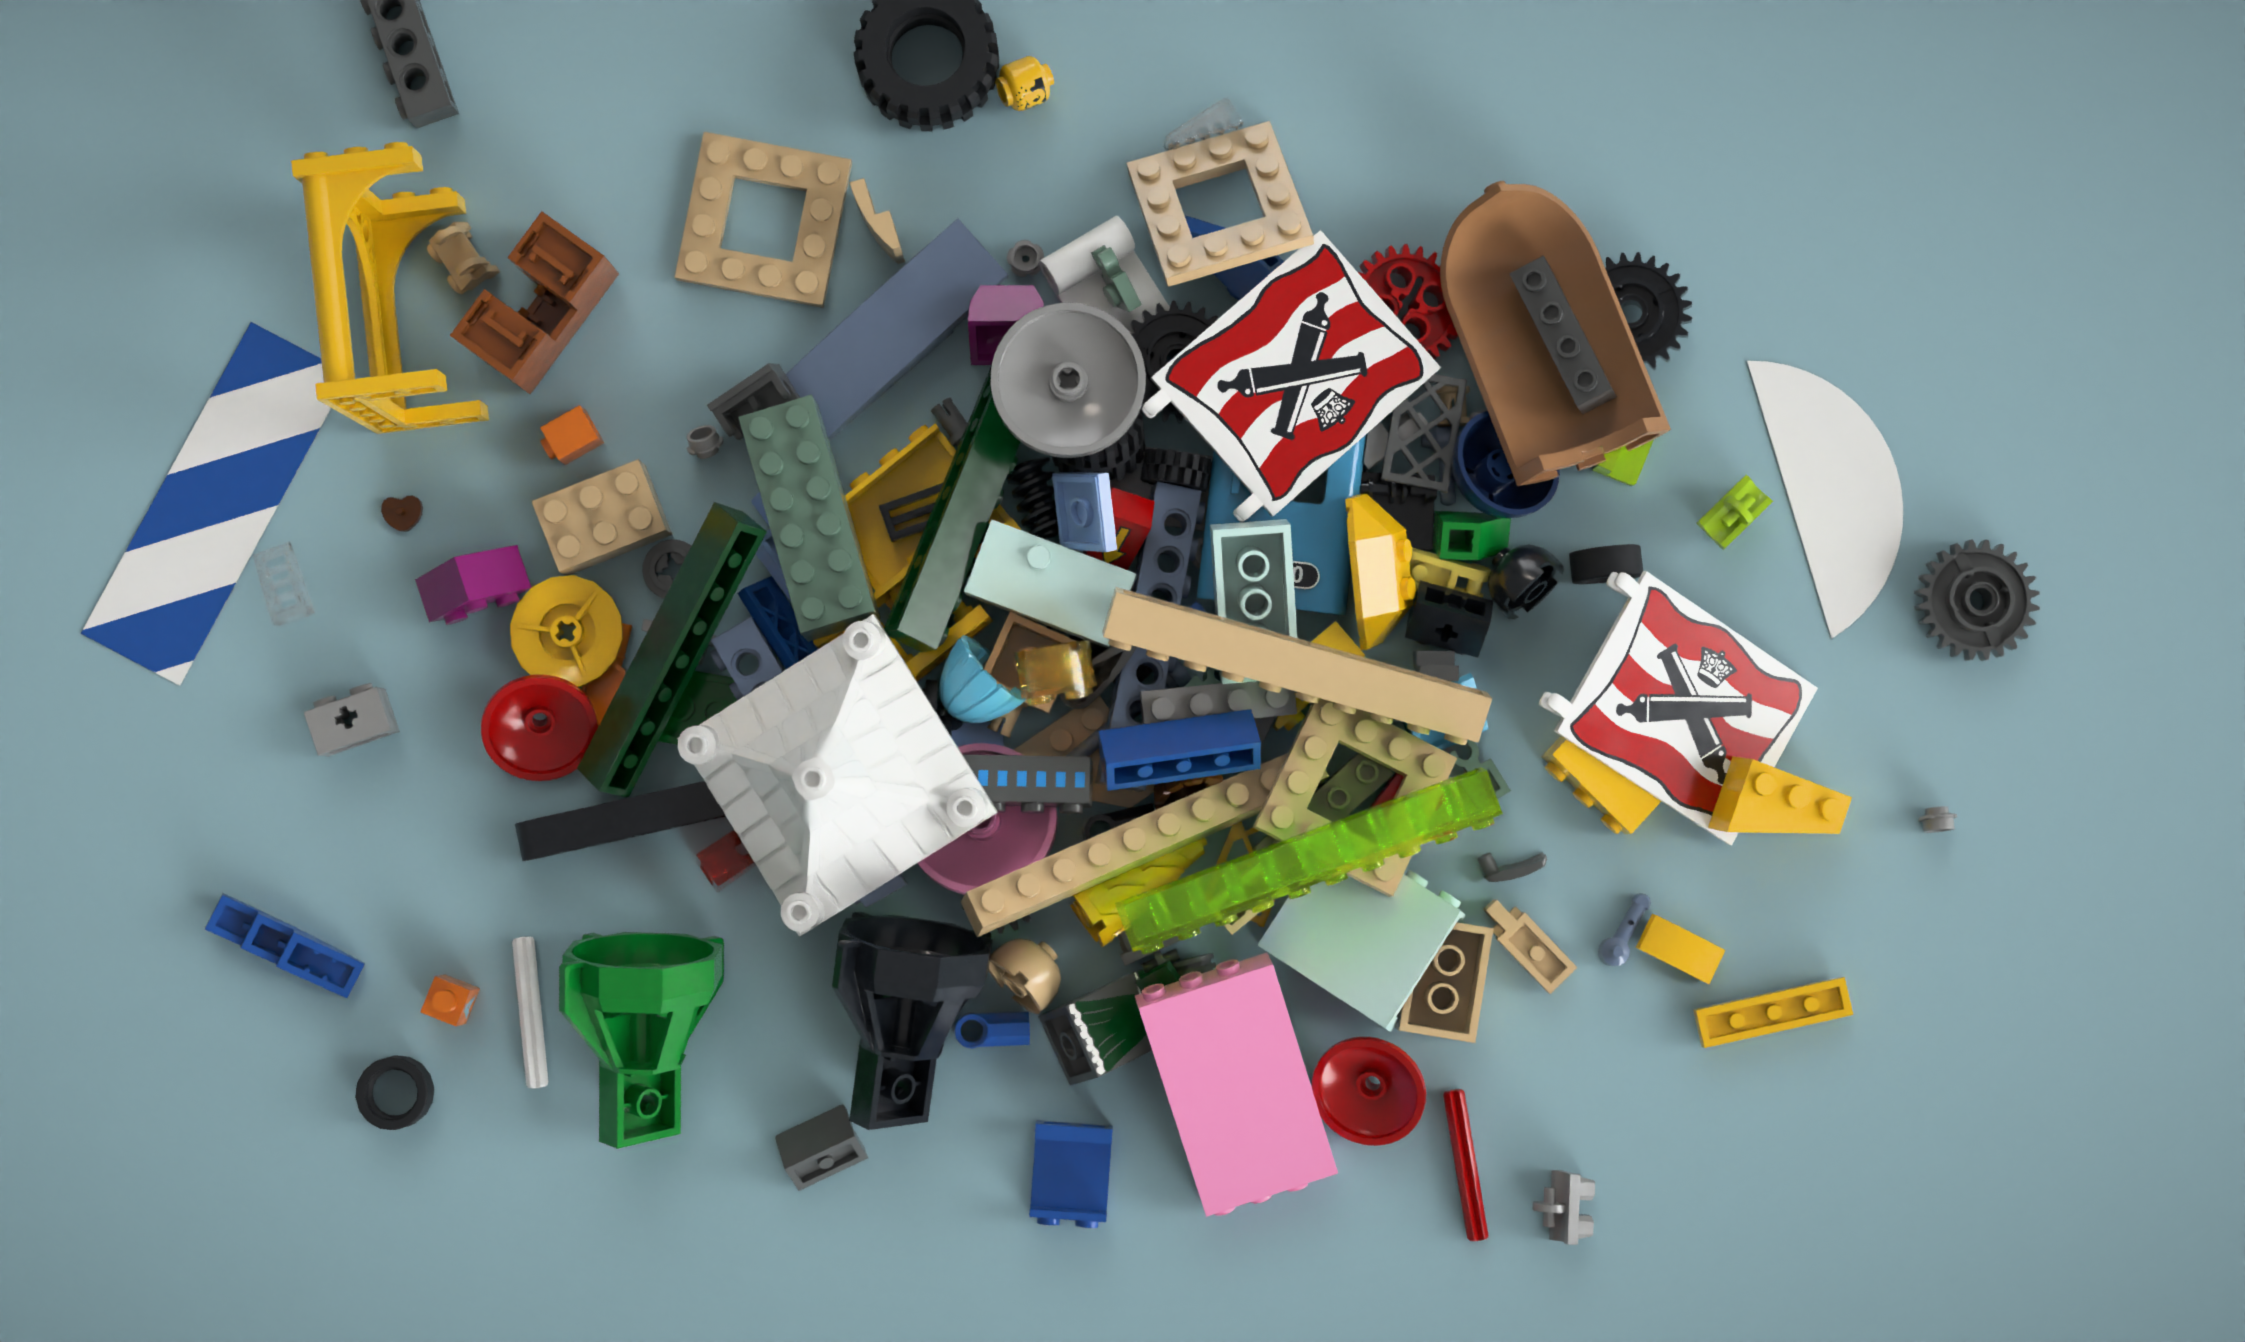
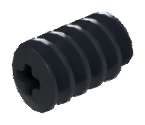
(1036, 497)

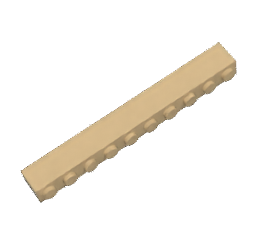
(1296, 665)
(1120, 849)

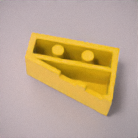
(1775, 801)

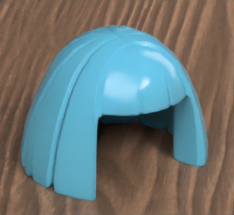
(969, 690)

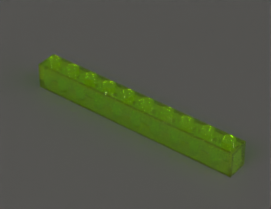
(1309, 859)

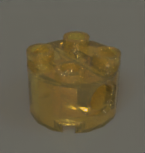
(1055, 671)

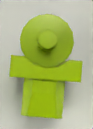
(1734, 512)

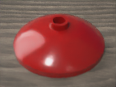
(532, 746)
(1366, 1110)

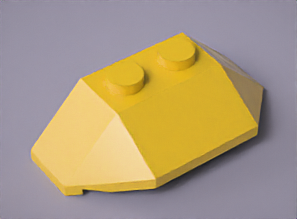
(1378, 569)

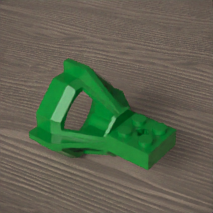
(635, 1009)

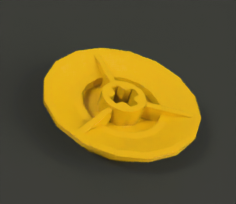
(567, 601)

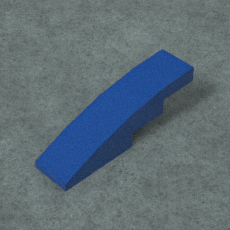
(284, 945)

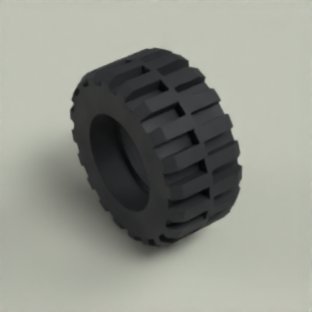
(933, 103)

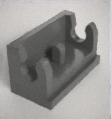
(757, 392)

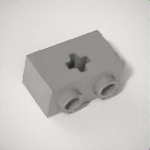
(373, 720)

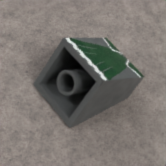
(1098, 1030)

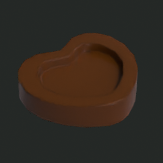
(402, 513)

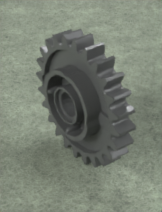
(2004, 596)

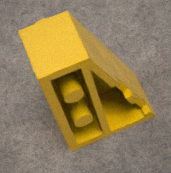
(1598, 785)

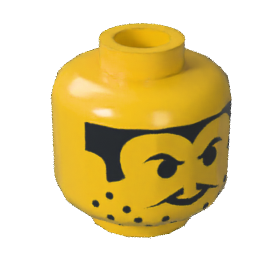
(1024, 83)

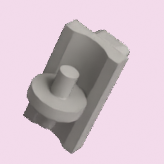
(1562, 1207)

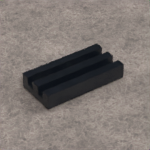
(901, 502)

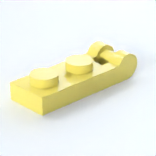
(1445, 572)

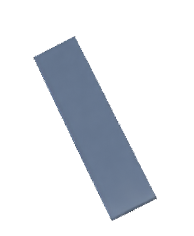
(895, 327)

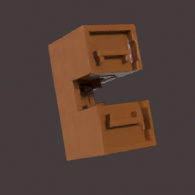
(569, 286)

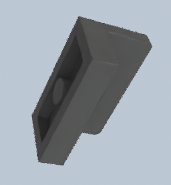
(820, 1147)

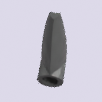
(1105, 667)

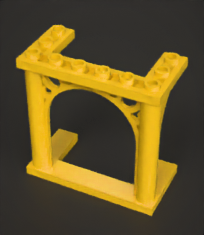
(382, 230)

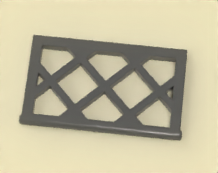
(1395, 443)

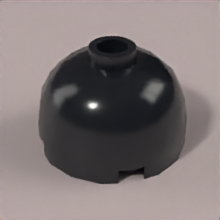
(1522, 578)

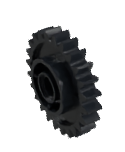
(1659, 301)
(1163, 335)

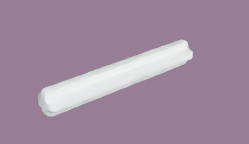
(530, 1012)

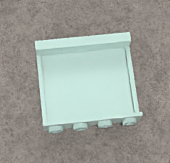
(1364, 942)

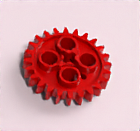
(1433, 322)

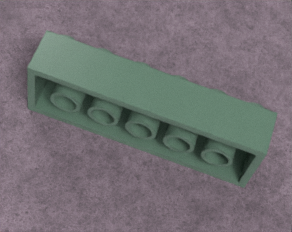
(809, 517)

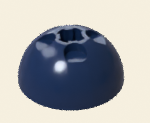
(1487, 478)

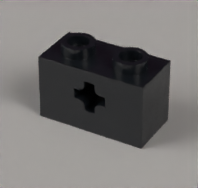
(1449, 619)

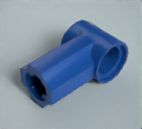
(998, 1029)

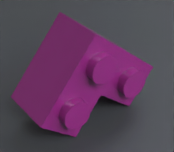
(471, 583)

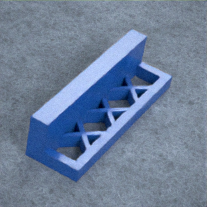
(776, 620)

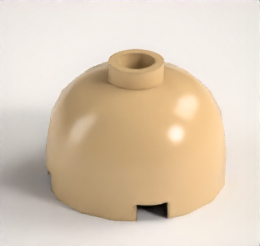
(1027, 971)

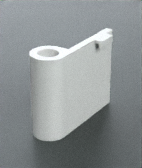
(1079, 280)

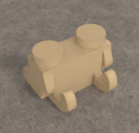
(460, 257)

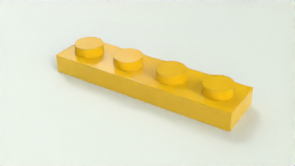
(1773, 1012)

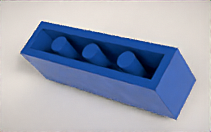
(1179, 749)

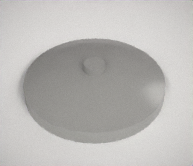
(1068, 380)

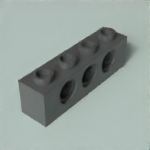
(435, 98)
(1563, 335)

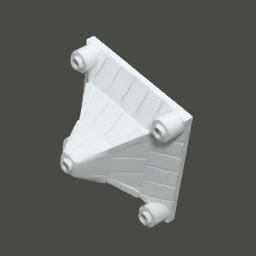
(837, 775)

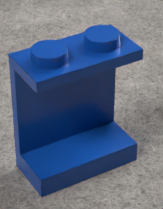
(1071, 1173)

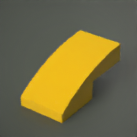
(1680, 948)

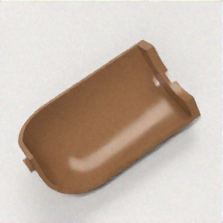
(1506, 353)

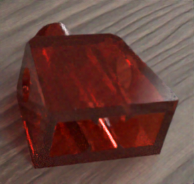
(723, 863)

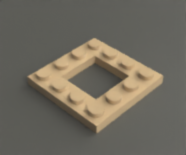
(727, 158)
(1188, 258)
(1323, 728)

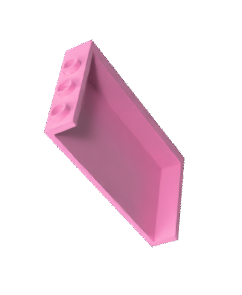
(1236, 1083)

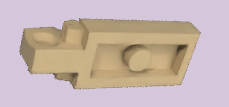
(1530, 946)

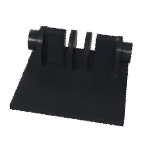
(1406, 504)

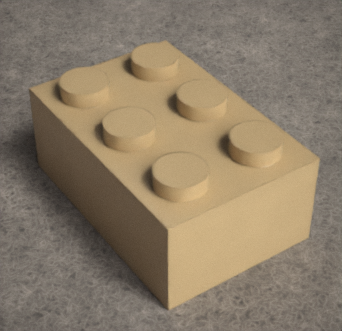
(602, 517)
(1452, 987)

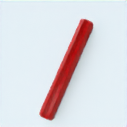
(1465, 1165)

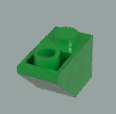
(1469, 535)

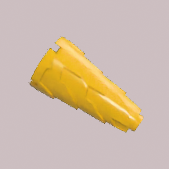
(1097, 907)

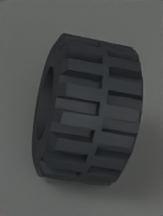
(1115, 459)

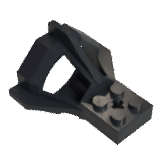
(902, 992)

